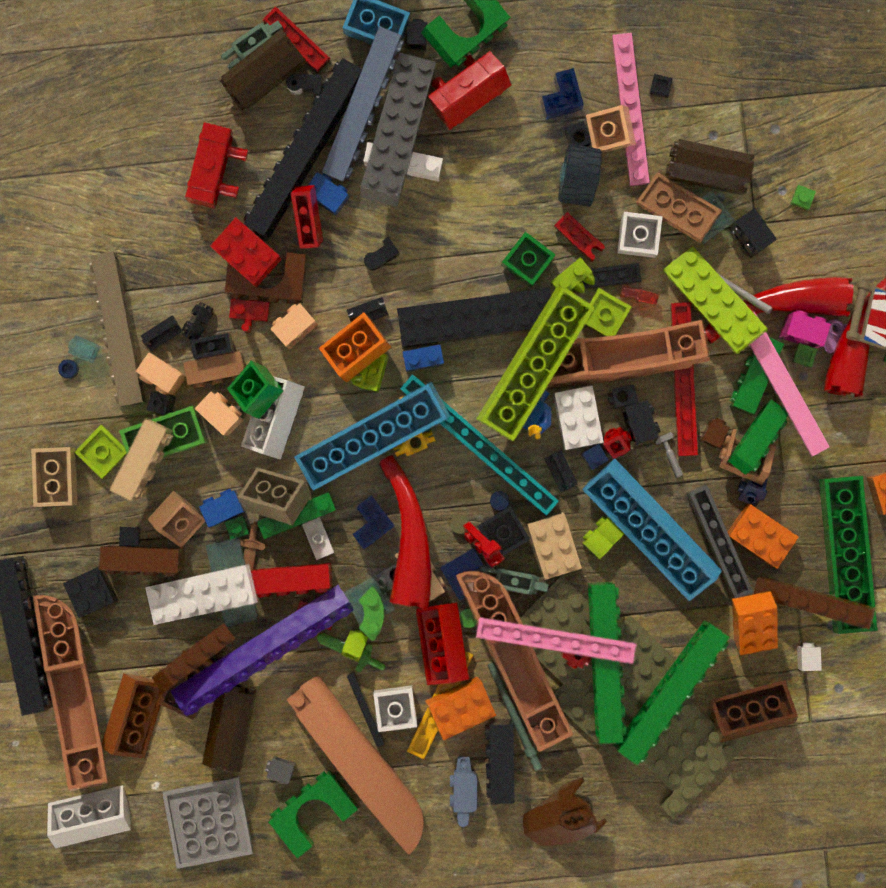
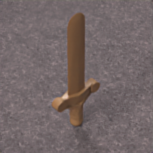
(251, 545)

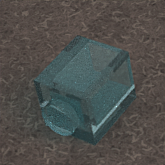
(83, 348)

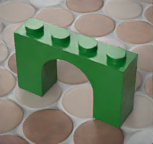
(454, 47)
(326, 789)

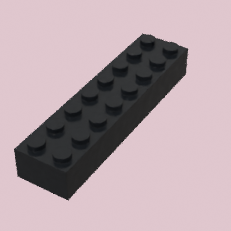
(471, 318)
(23, 636)

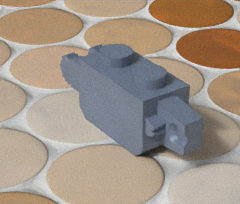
(465, 790)

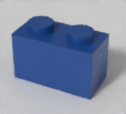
(328, 194)
(423, 358)
(221, 508)

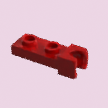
(578, 236)
(489, 548)

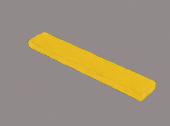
(427, 729)

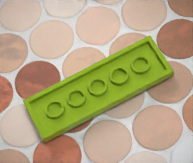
(715, 300)

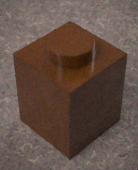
(715, 433)

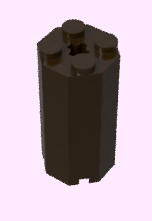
(262, 70)
(710, 166)
(229, 729)

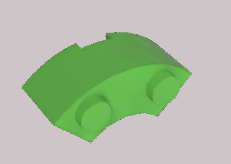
(373, 612)

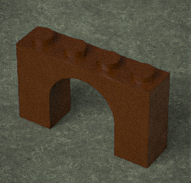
(289, 289)
(193, 658)

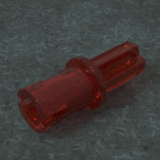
(639, 295)

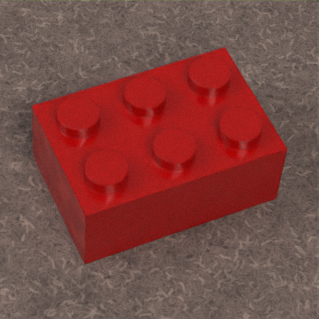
(246, 252)

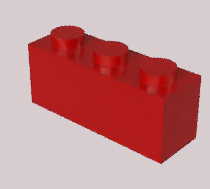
(307, 216)

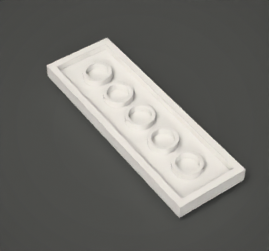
(201, 594)

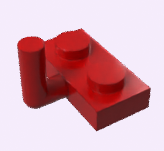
(249, 311)

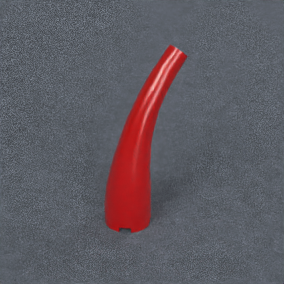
(811, 296)
(849, 360)
(413, 566)

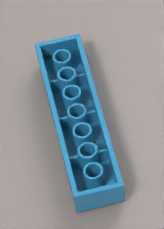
(372, 436)
(652, 530)

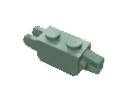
(250, 41)
(517, 581)

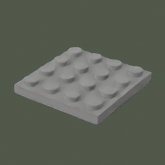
(207, 822)

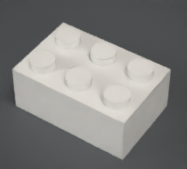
(578, 417)

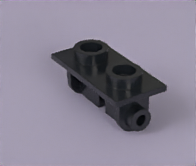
(373, 309)
(199, 314)
(161, 333)
(561, 471)

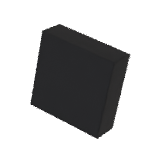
(661, 85)
(129, 536)

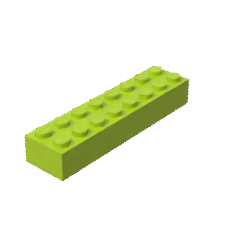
(535, 363)

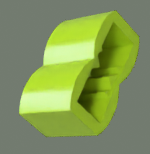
(603, 537)

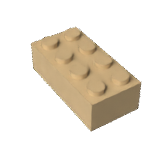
(141, 460)

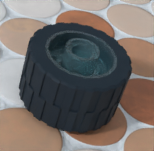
(580, 175)

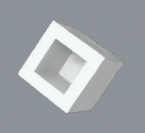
(809, 657)

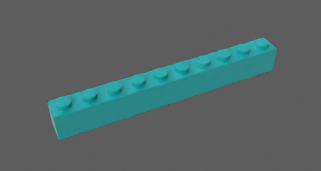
(491, 455)

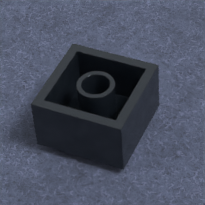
(752, 233)
(640, 422)
(504, 530)
(90, 592)

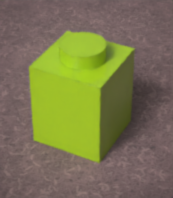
(354, 645)

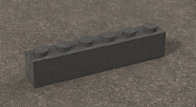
(719, 542)

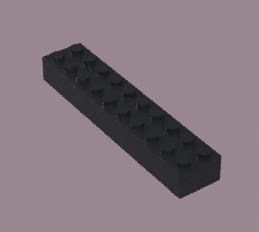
(304, 150)

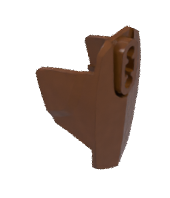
(552, 819)

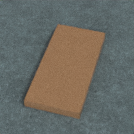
(679, 207)

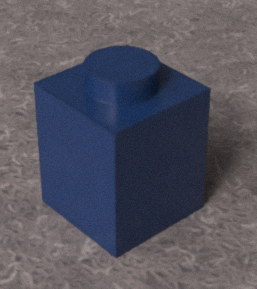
(594, 457)

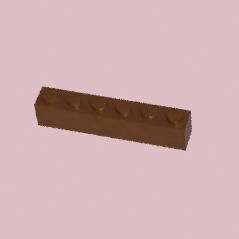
(817, 602)

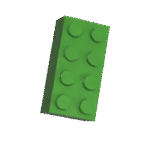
(186, 431)

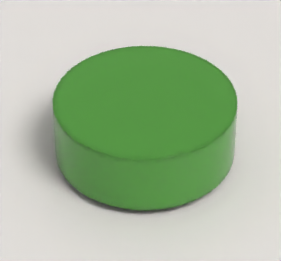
(467, 619)

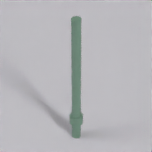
(530, 750)

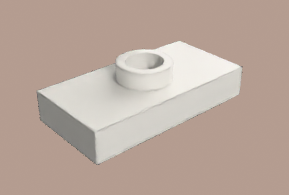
(318, 538)

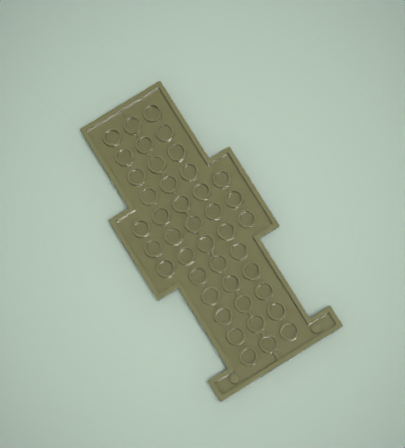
(687, 752)

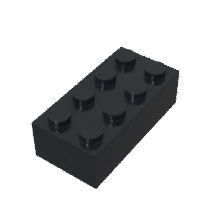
(501, 761)

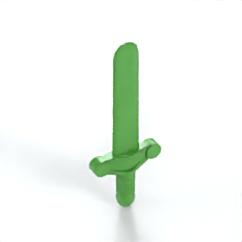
(338, 645)

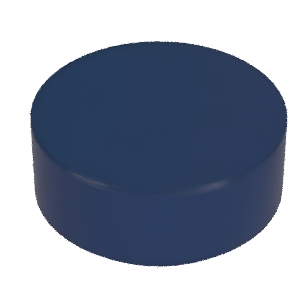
(68, 369)
(499, 500)

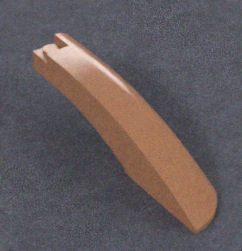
(632, 355)
(516, 663)
(70, 693)
(359, 762)

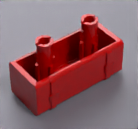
(469, 89)
(210, 164)

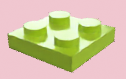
(607, 314)
(101, 451)

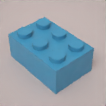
(367, 16)

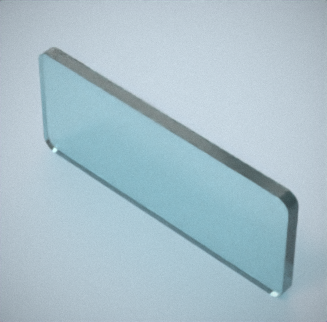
(224, 556)

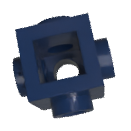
(752, 493)

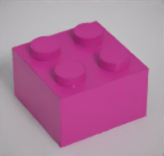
(804, 329)

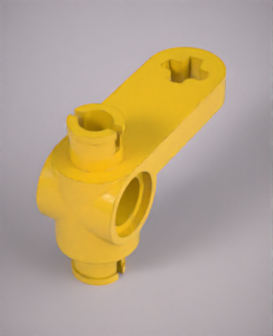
(405, 447)

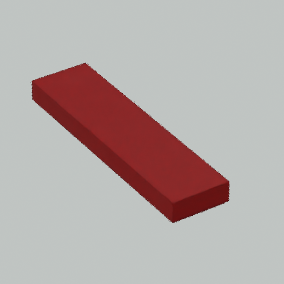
(308, 49)

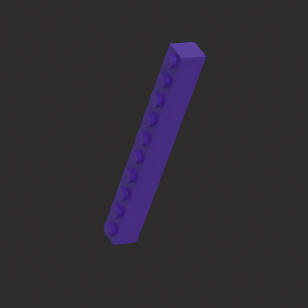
(262, 651)

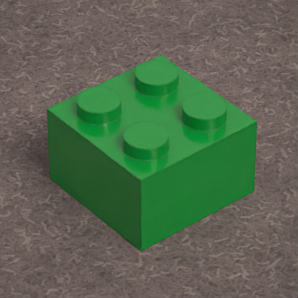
(528, 259)
(255, 389)

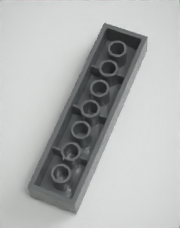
(397, 130)

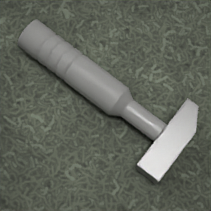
(670, 454)

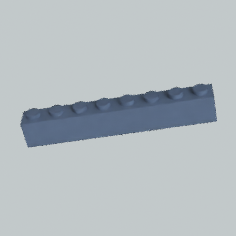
(362, 104)

